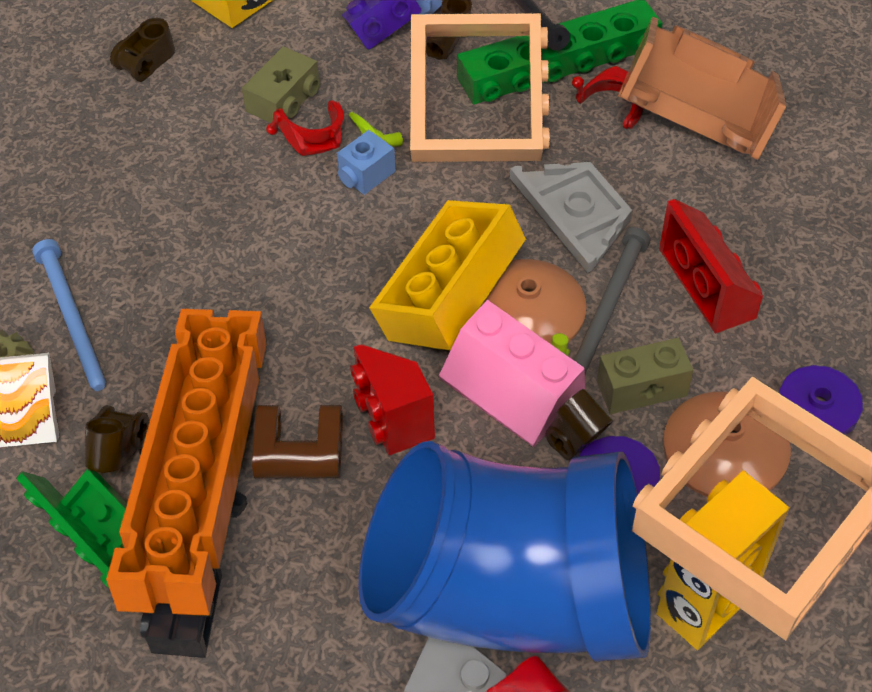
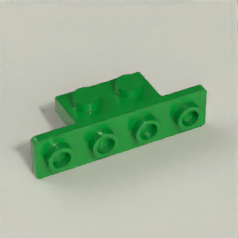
(86, 514)

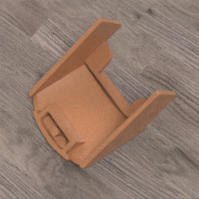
(704, 88)

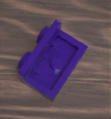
(378, 18)

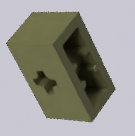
(281, 84)
(644, 375)

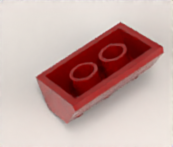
(708, 268)

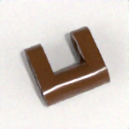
(297, 458)

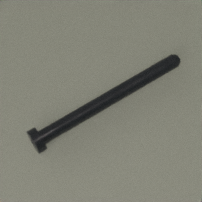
(557, 34)

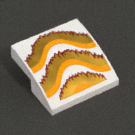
(27, 400)

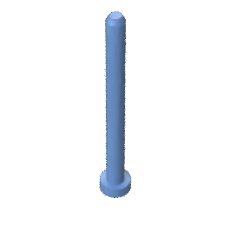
(47, 253)

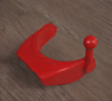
(607, 80)
(306, 140)

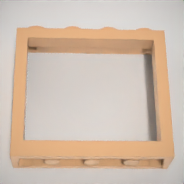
(478, 149)
(713, 565)

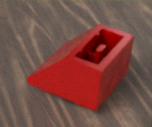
(395, 398)

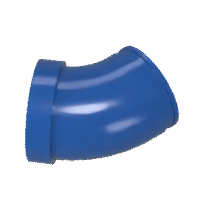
(510, 555)

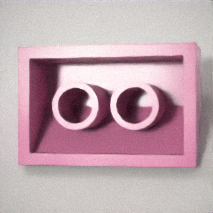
(511, 372)

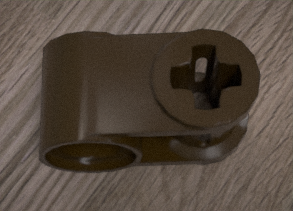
(147, 49)
(577, 424)
(113, 438)

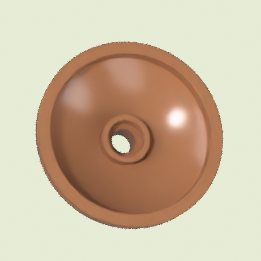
(551, 306)
(751, 449)

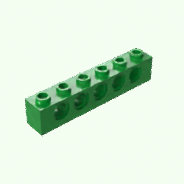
(593, 41)

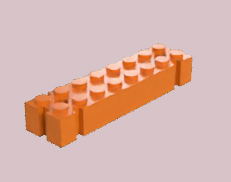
(189, 465)

